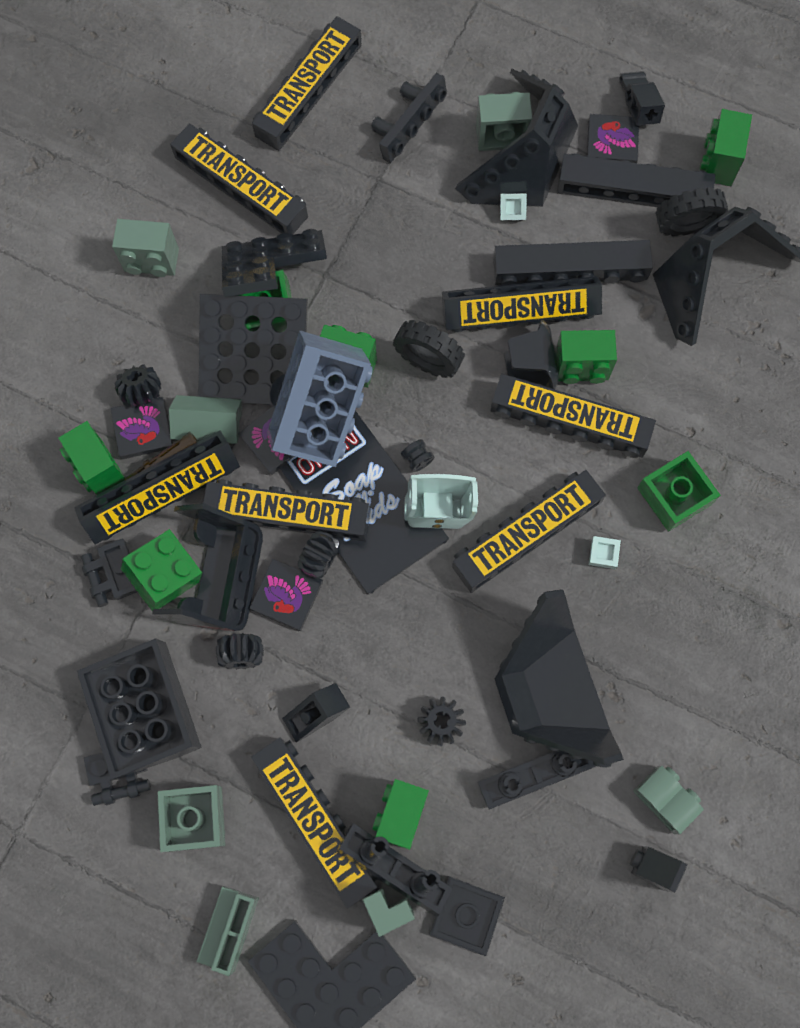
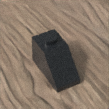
(316, 712)
(658, 868)

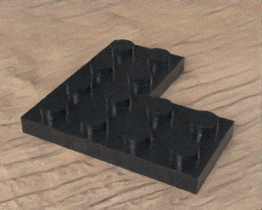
(253, 264)
(329, 997)

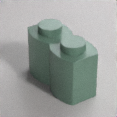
(668, 799)

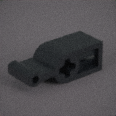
(642, 98)

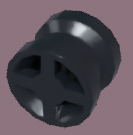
(417, 455)

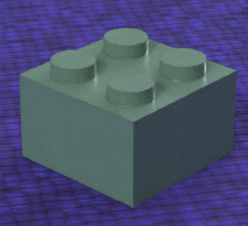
(502, 119)
(145, 247)
(191, 818)

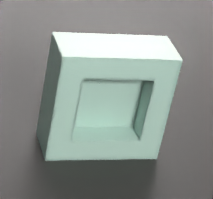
(513, 206)
(604, 552)

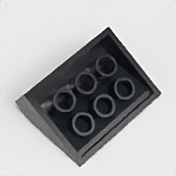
(138, 709)

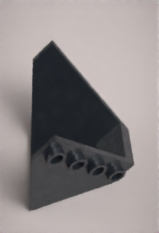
(533, 158)
(685, 274)
(551, 688)

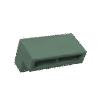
(205, 417)
(387, 916)
(227, 930)

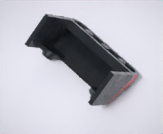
(227, 570)

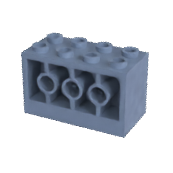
(319, 399)

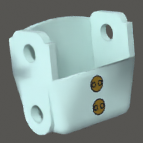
(440, 501)

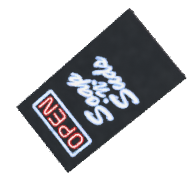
(370, 475)

